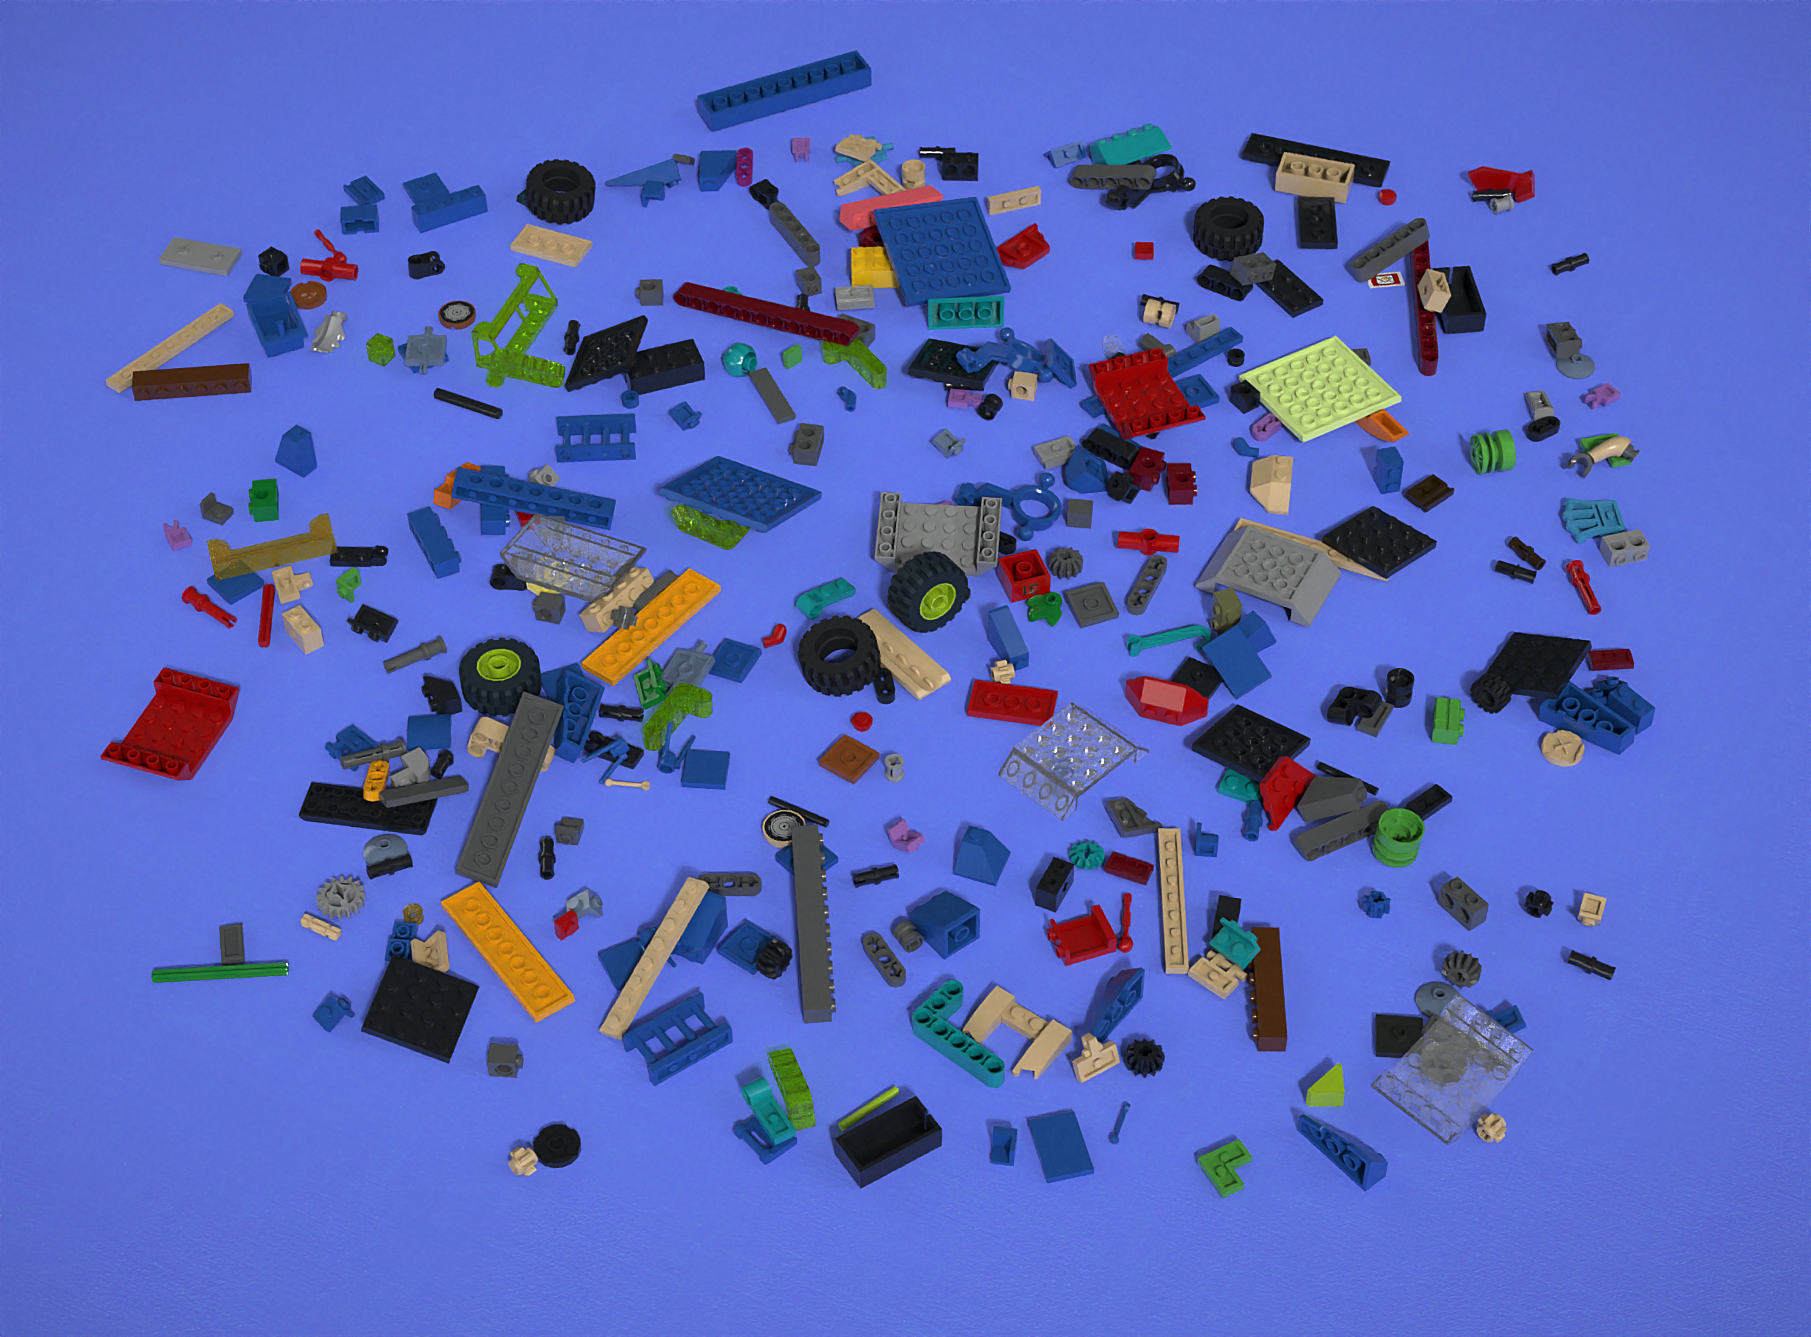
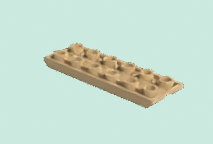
(904, 659)

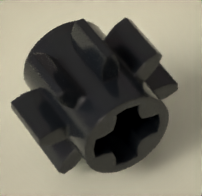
(1538, 903)

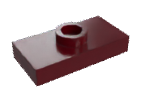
(1610, 659)
(1129, 868)

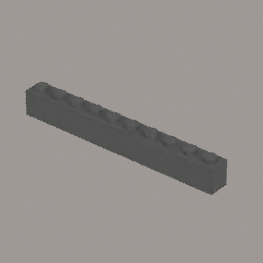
(811, 924)

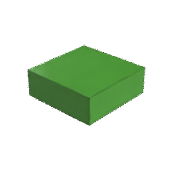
(792, 356)

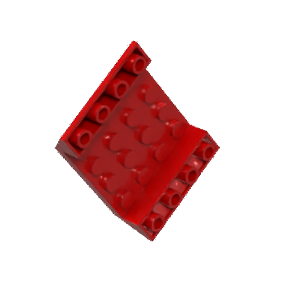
(1142, 394)
(177, 726)

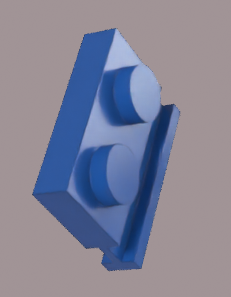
(364, 191)

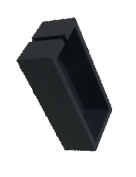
(1464, 308)
(665, 367)
(888, 1142)

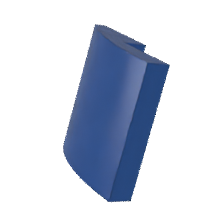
(429, 732)

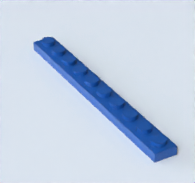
(1184, 361)

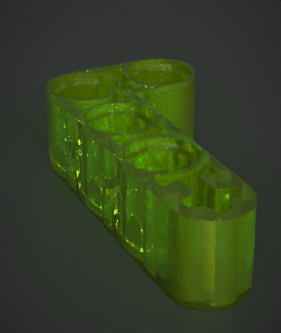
(860, 359)
(525, 368)
(723, 533)
(682, 701)
(793, 1088)

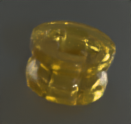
(413, 909)

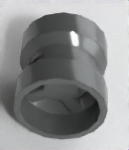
(908, 936)

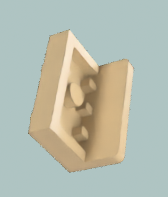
(432, 952)

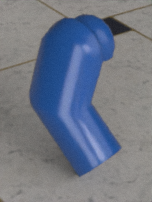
(849, 397)
(1244, 449)

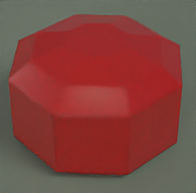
(1387, 197)

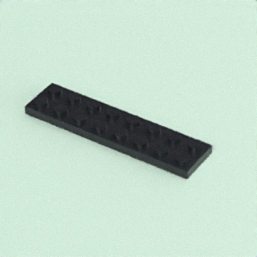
(1271, 149)

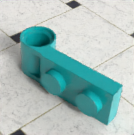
(813, 602)
(767, 1111)

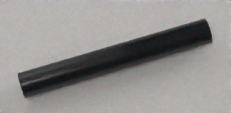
(1338, 773)
(804, 813)

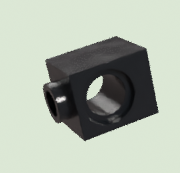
(1244, 396)

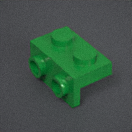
(650, 685)

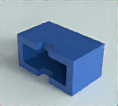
(359, 218)
(1388, 470)
(1631, 707)

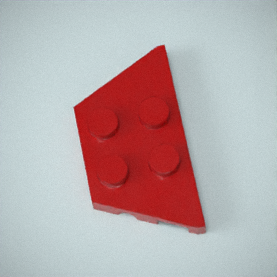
(1024, 248)
(1283, 789)

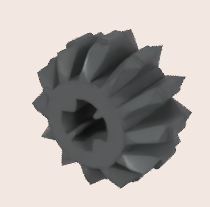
(1066, 563)
(1461, 969)

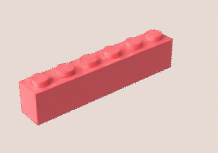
(860, 213)

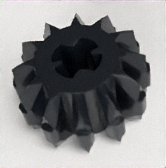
(774, 959)
(1144, 1057)

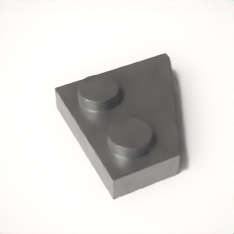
(1130, 819)

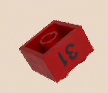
(1024, 575)

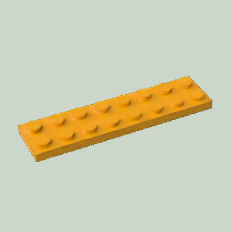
(653, 627)
(507, 952)

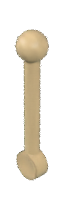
(644, 785)

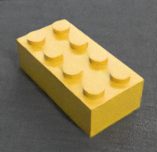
(872, 268)

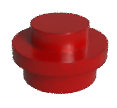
(862, 721)

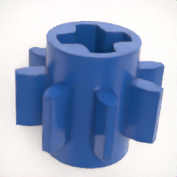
(1376, 904)

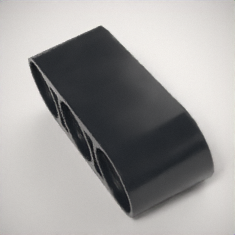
(1223, 283)
(1111, 448)

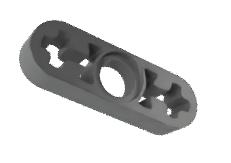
(654, 590)
(745, 879)
(884, 969)

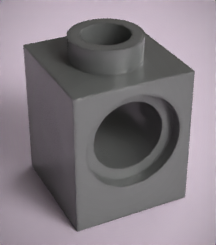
(809, 281)
(650, 292)
(549, 607)
(504, 1060)

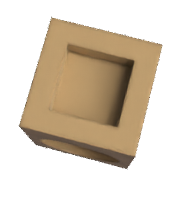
(1023, 385)

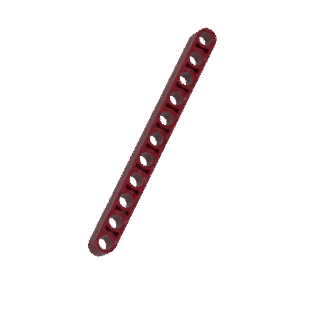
(767, 313)
(1424, 319)

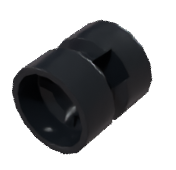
(1399, 687)

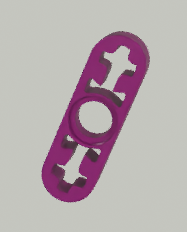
(748, 172)

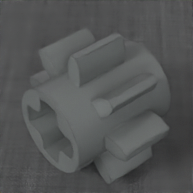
(624, 617)

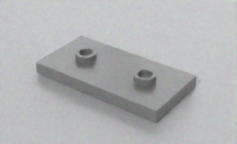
(200, 256)

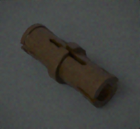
(1518, 546)

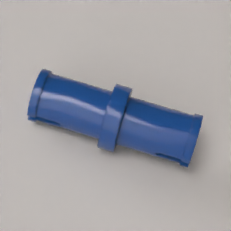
(1254, 821)

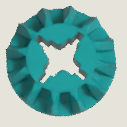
(1095, 858)

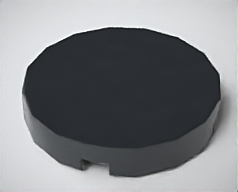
(557, 1146)

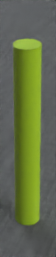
(869, 1108)

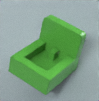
(348, 583)

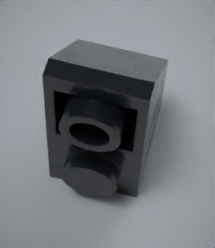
(442, 696)

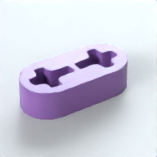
(1269, 424)

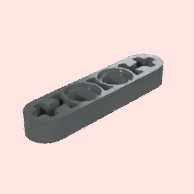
(1144, 584)

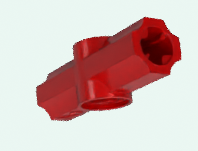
(329, 269)
(1148, 541)

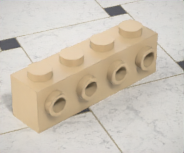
(598, 614)

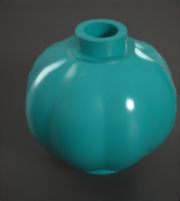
(740, 357)

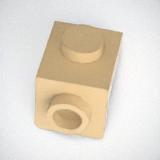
(1591, 910)

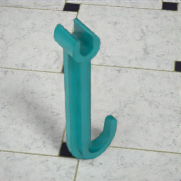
(1139, 643)

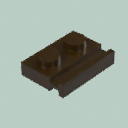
(1429, 493)

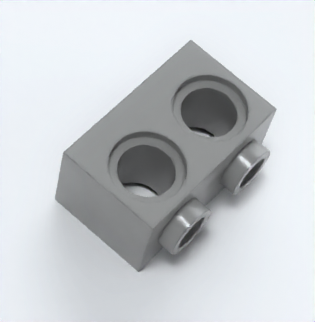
(1624, 548)

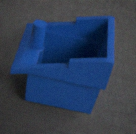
(277, 324)

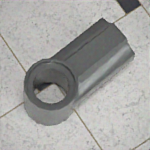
(1150, 342)

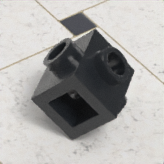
(273, 262)
(1123, 487)

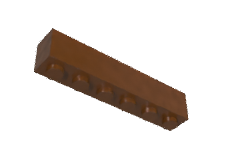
(191, 382)
(1268, 992)

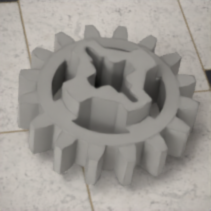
(341, 898)

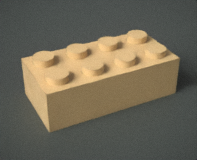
(1314, 177)

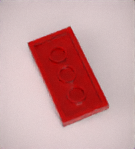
(1012, 703)

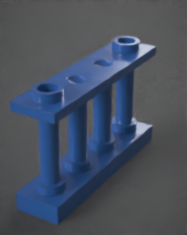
(596, 425)
(682, 1057)

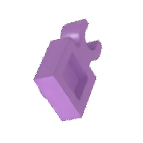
(801, 148)
(1604, 394)
(961, 399)
(176, 537)

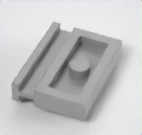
(854, 297)
(1055, 452)

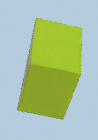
(1327, 1090)

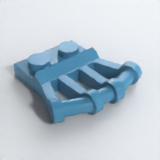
(1605, 519)

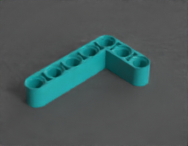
(931, 1027)

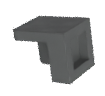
(1080, 513)

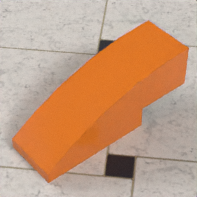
(1382, 426)
(443, 493)

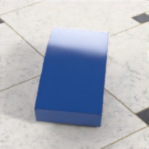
(1605, 687)
(401, 940)

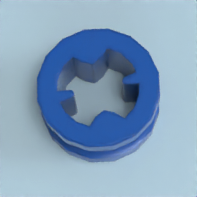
(630, 399)

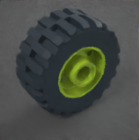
(927, 592)
(498, 674)

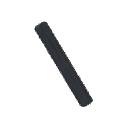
(467, 403)

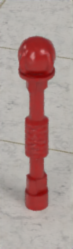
(337, 254)
(1125, 942)

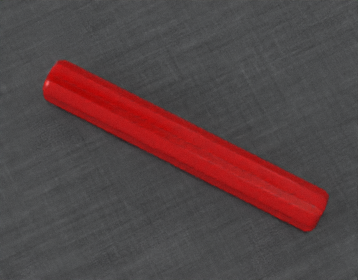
(266, 615)

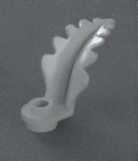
(329, 333)

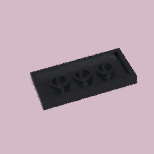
(1317, 222)
(1290, 291)

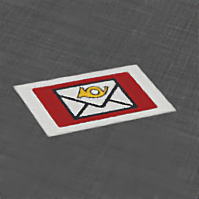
(1386, 280)

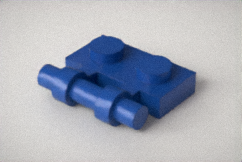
(353, 741)

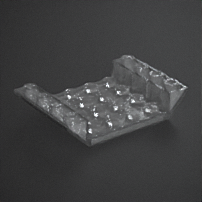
(1068, 758)
(1454, 1070)

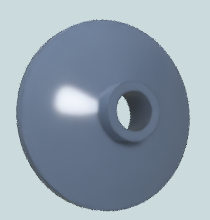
(1576, 367)
(384, 847)
(1428, 1000)

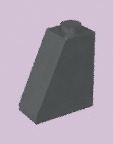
(1331, 797)

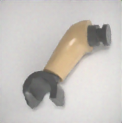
(1612, 447)

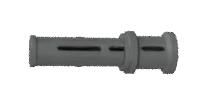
(424, 651)
(382, 752)

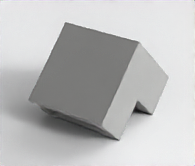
(1203, 328)

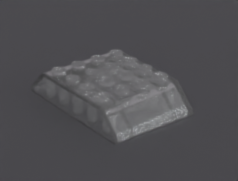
(569, 558)

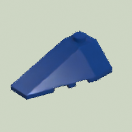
(663, 172)
(1119, 999)
(1352, 1157)

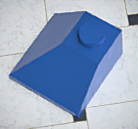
(1086, 472)
(981, 856)

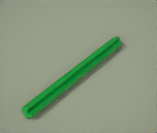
(220, 972)

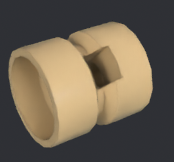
(913, 174)
(1153, 311)

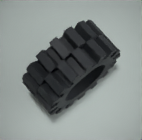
(1490, 693)

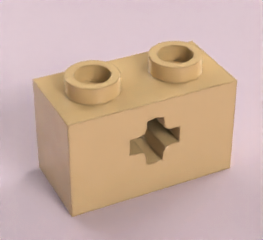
(1434, 290)
(302, 629)

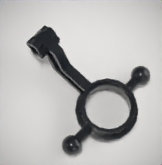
(1127, 197)

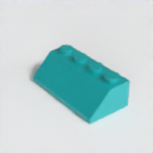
(1130, 146)
(965, 312)

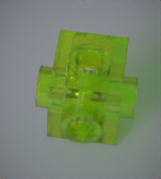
(380, 349)

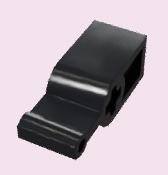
(1229, 909)

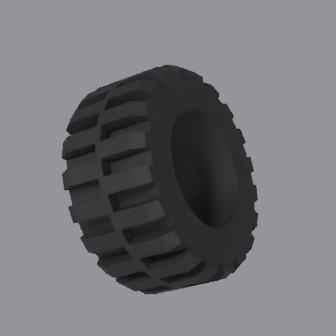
(565, 206)
(1228, 228)
(833, 636)

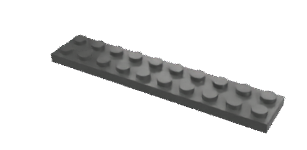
(509, 790)

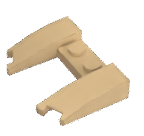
(864, 175)
(1047, 1038)

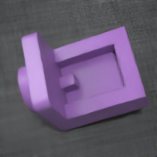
(903, 838)

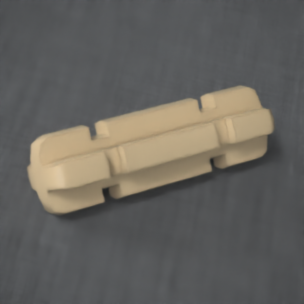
(321, 927)

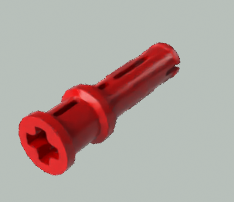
(1581, 581)
(202, 603)

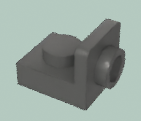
(215, 511)
(569, 831)

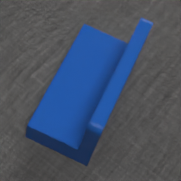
(1066, 154)

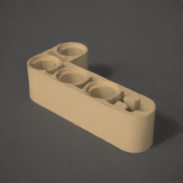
(491, 735)

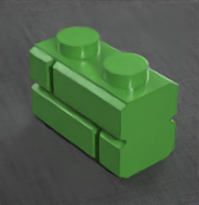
(1447, 720)

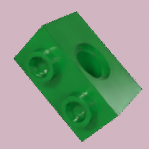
(264, 500)

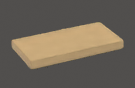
(551, 245)

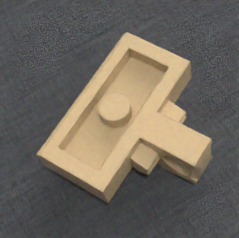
(289, 585)
(1095, 1058)

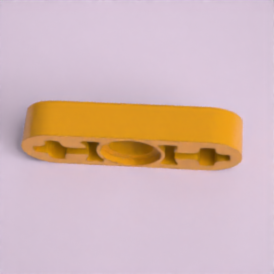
(376, 780)

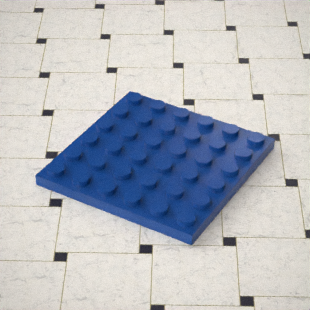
(941, 250)
(741, 494)

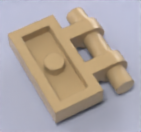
(858, 147)
(1213, 977)

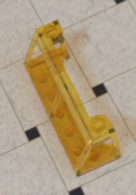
(274, 553)

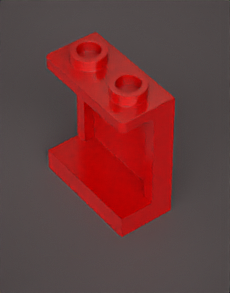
(1082, 937)

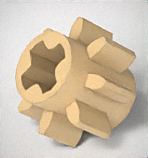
(1002, 672)
(1491, 1127)
(523, 1161)

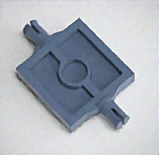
(426, 350)
(688, 667)

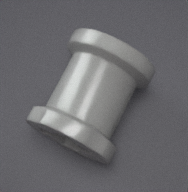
(1502, 204)
(896, 769)

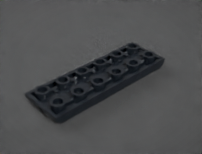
(348, 808)

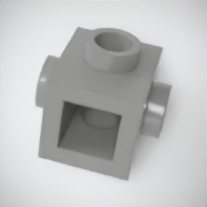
(544, 475)

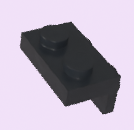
(374, 623)

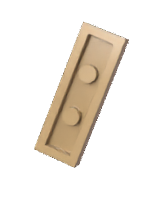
(1014, 200)

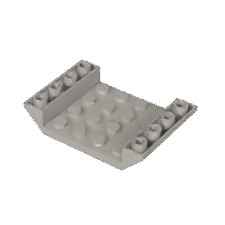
(961, 532)
(1273, 571)

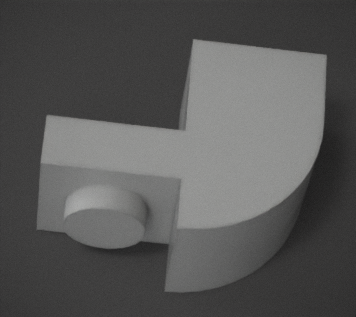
(415, 769)

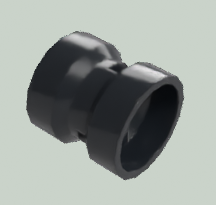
(990, 407)

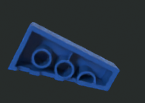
(580, 705)
(1588, 719)

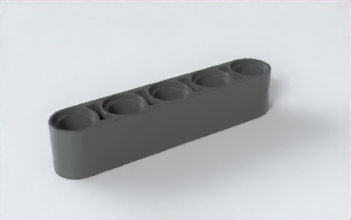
(1113, 176)
(795, 234)
(1390, 250)
(1340, 831)

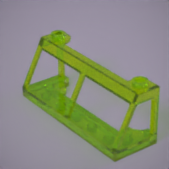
(539, 309)

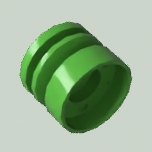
(1492, 451)
(1398, 837)

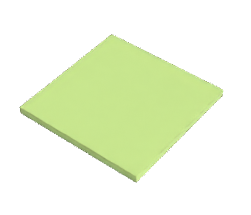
(1320, 389)

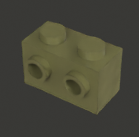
(1225, 610)

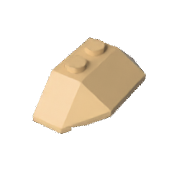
(1272, 483)

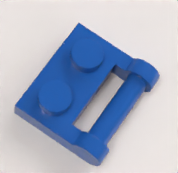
(765, 1155)

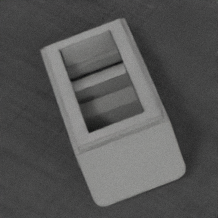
(1539, 405)

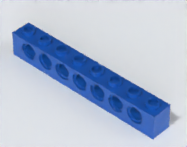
(533, 498)

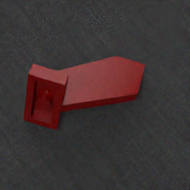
(1519, 183)

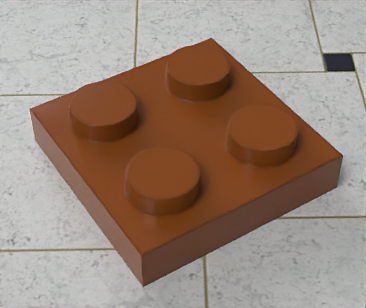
(849, 759)

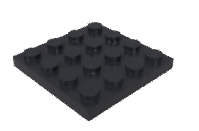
(606, 353)
(939, 362)
(1379, 542)
(1539, 664)
(1249, 743)
(420, 1008)

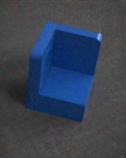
(653, 190)
(1206, 843)
(1004, 1146)

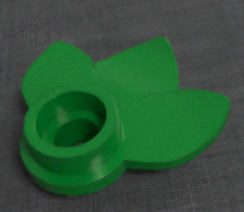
(1042, 608)

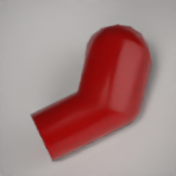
(777, 637)

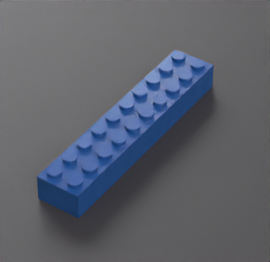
(784, 90)

